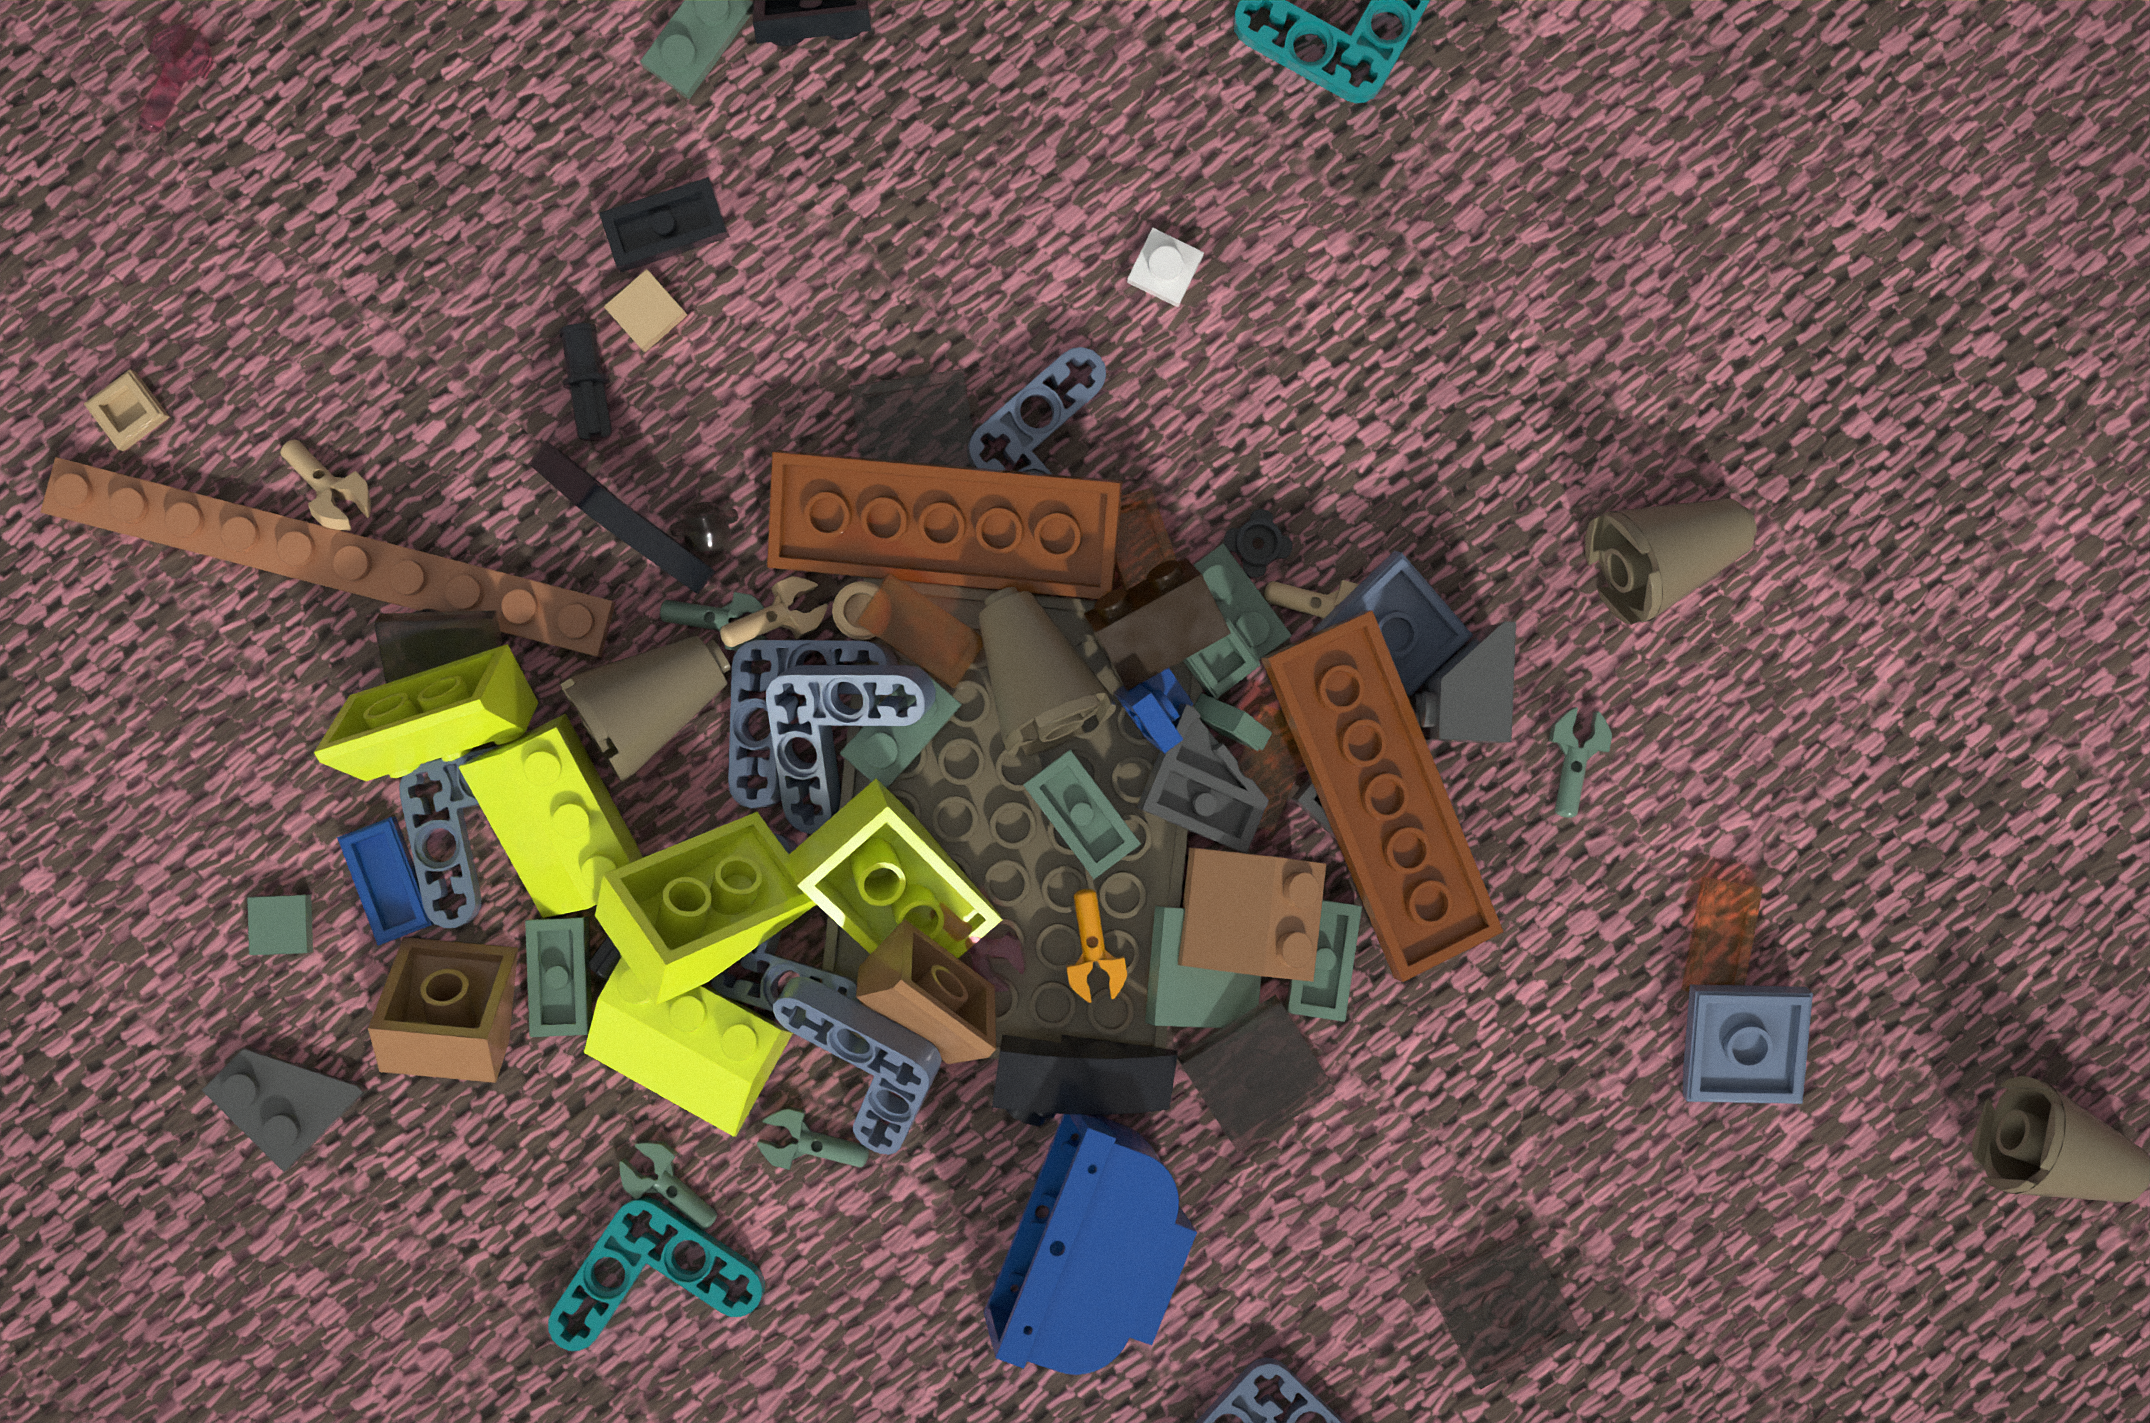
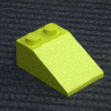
(882, 867)
(700, 905)

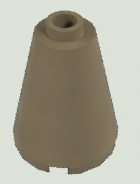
(1665, 552)
(1037, 676)
(645, 699)
(2055, 1148)

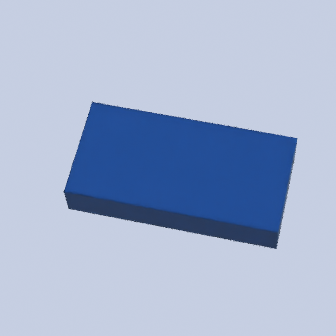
(385, 879)

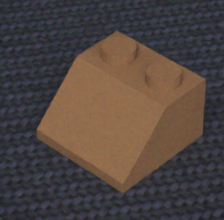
(1251, 914)
(930, 994)
(445, 1010)

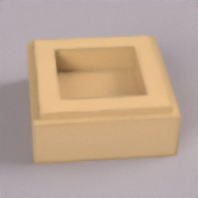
(645, 310)
(126, 410)

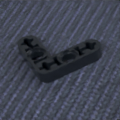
(620, 518)

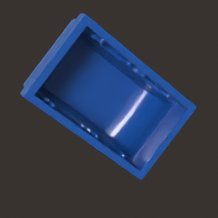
(1098, 1259)

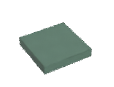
(1190, 994)

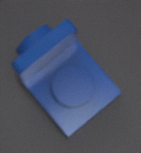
(1155, 707)

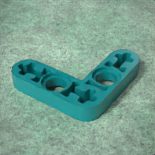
(1359, 47)
(634, 1255)

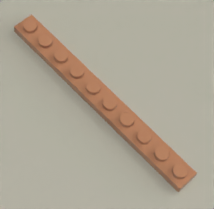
(324, 555)

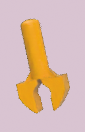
(1093, 948)

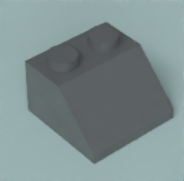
(1472, 691)

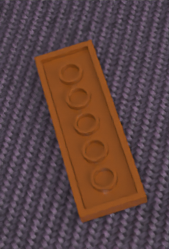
(943, 524)
(1382, 795)

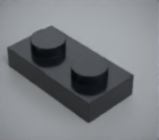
(794, 20)
(664, 224)

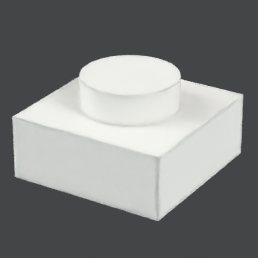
(1165, 267)

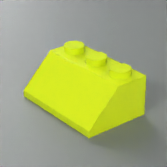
(430, 716)
(552, 816)
(689, 1049)

